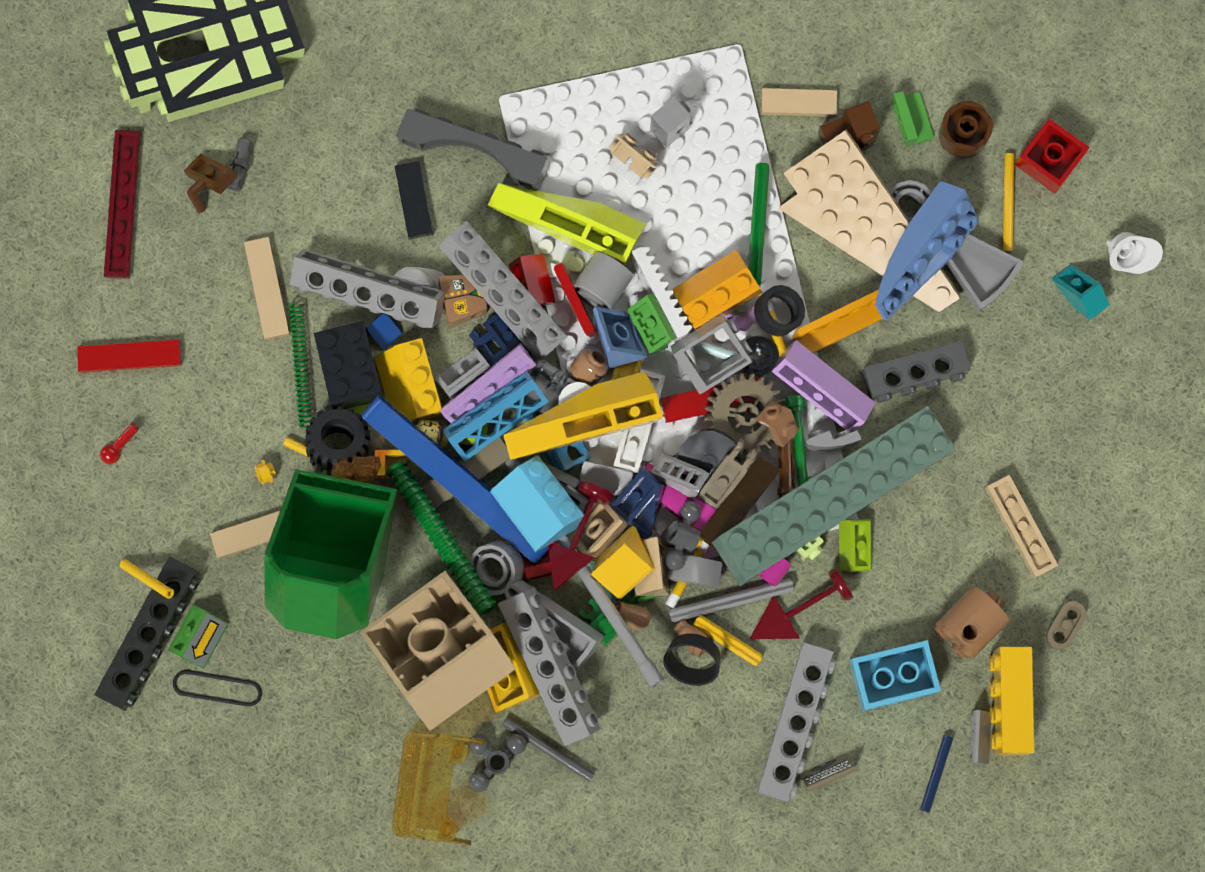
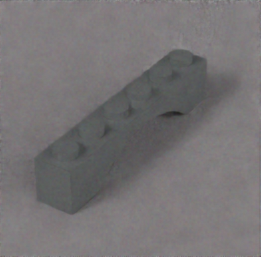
(425, 132)

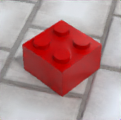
(1052, 156)

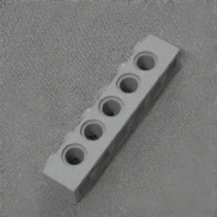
(356, 277)
(502, 291)
(808, 657)
(548, 679)

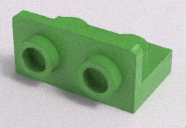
(651, 324)

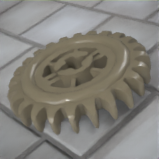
(720, 409)

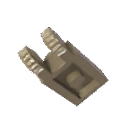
(726, 476)

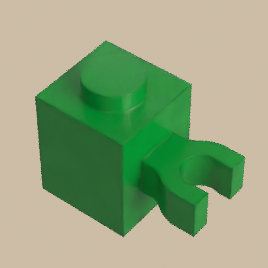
(599, 623)

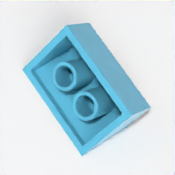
(537, 504)

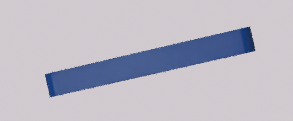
(446, 471)

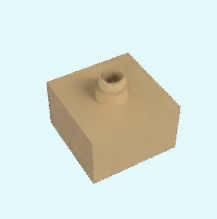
(437, 650)

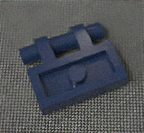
(501, 334)

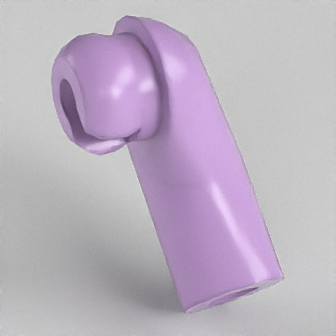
(743, 322)

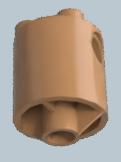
(979, 616)

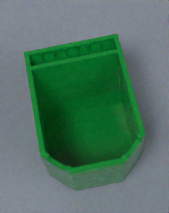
(334, 524)

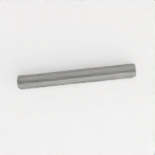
(730, 600)

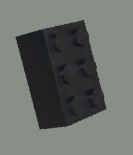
(348, 365)

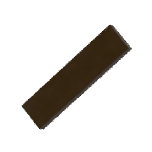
(740, 500)

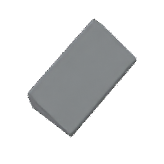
(608, 477)
(980, 737)

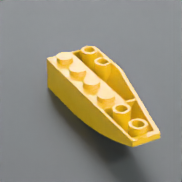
(588, 415)

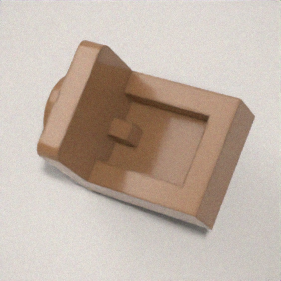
(780, 423)

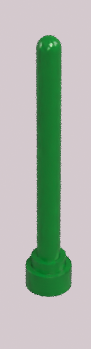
(796, 405)

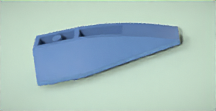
(926, 246)

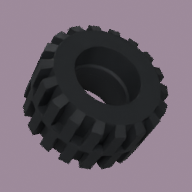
(336, 422)

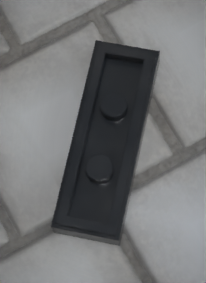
(413, 200)

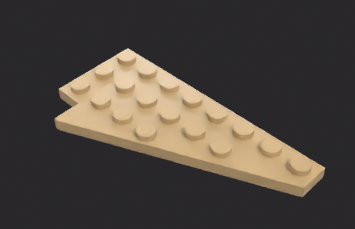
(855, 211)

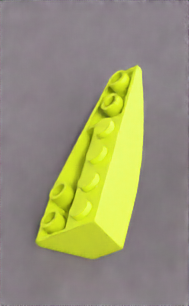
(572, 220)

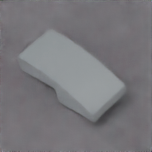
(825, 442)
(697, 571)

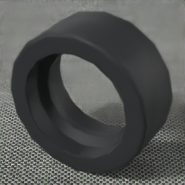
(792, 300)

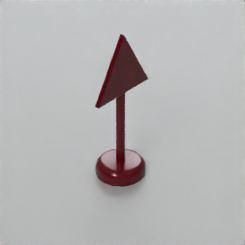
(566, 561)
(776, 624)

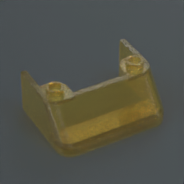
(425, 786)

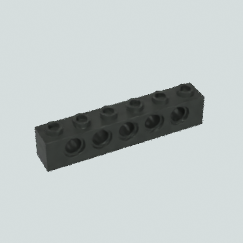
(134, 641)

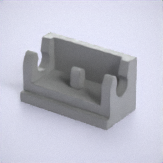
(462, 373)

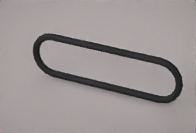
(220, 678)

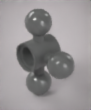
(681, 536)
(479, 780)

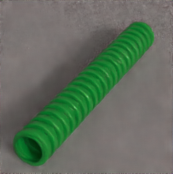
(440, 537)

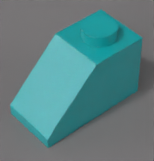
(1081, 291)

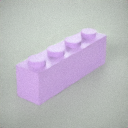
(823, 387)

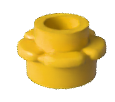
(265, 472)

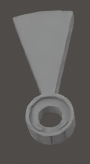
(977, 266)
(577, 636)

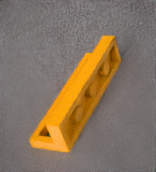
(839, 324)

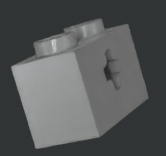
(670, 121)

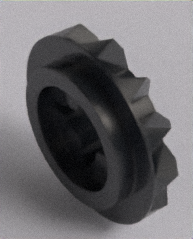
(766, 348)

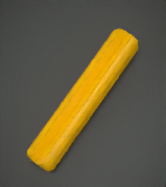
(728, 640)

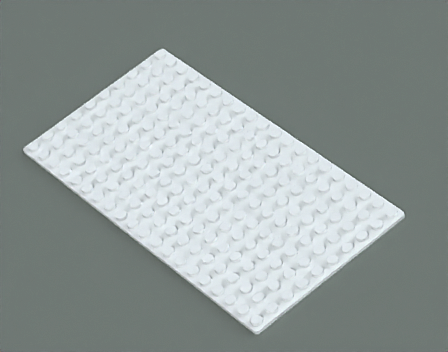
(693, 216)

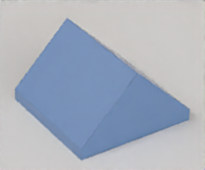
(618, 337)

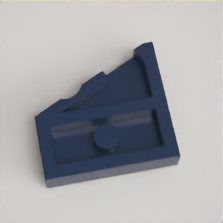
(640, 502)

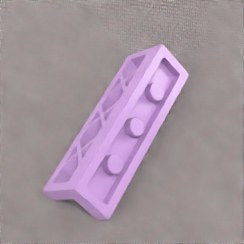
(488, 383)

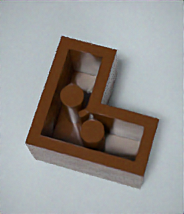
(858, 121)

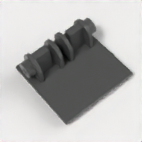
(550, 382)

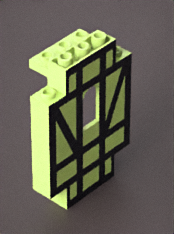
(242, 61)

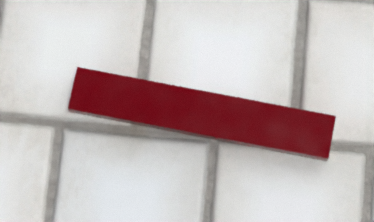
(122, 204)

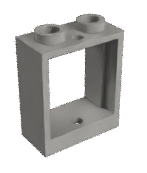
(724, 370)

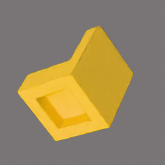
(387, 459)

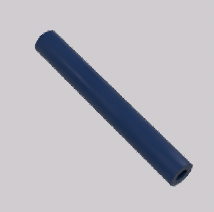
(936, 774)

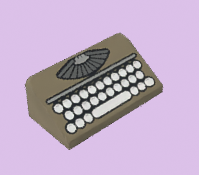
(827, 772)

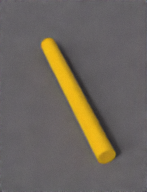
(1008, 210)

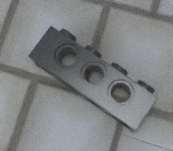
(951, 354)

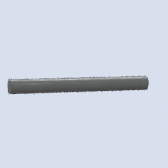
(548, 749)

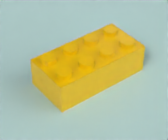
(1012, 701)

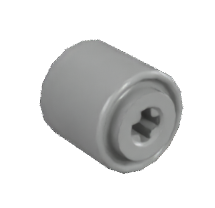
(602, 281)

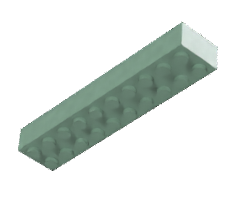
(833, 496)

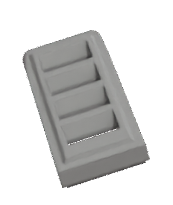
(689, 470)

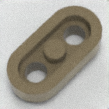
(1066, 626)

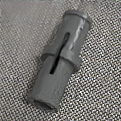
(240, 162)

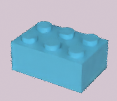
(894, 676)

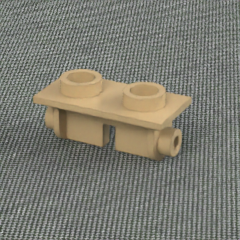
(627, 148)

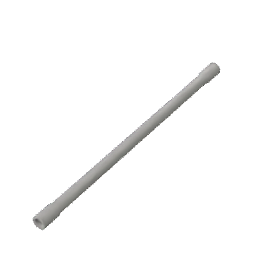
(645, 665)

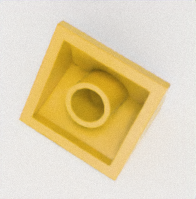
(623, 564)

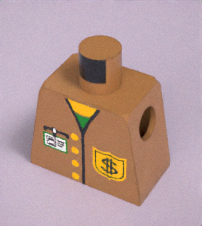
(461, 300)

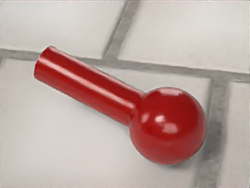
(111, 453)

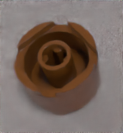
(978, 125)

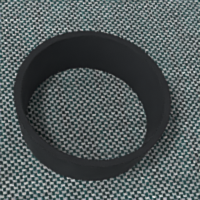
(687, 675)

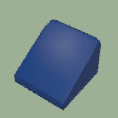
(383, 331)

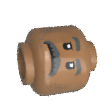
(589, 367)

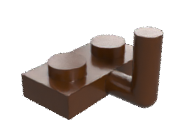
(209, 174)

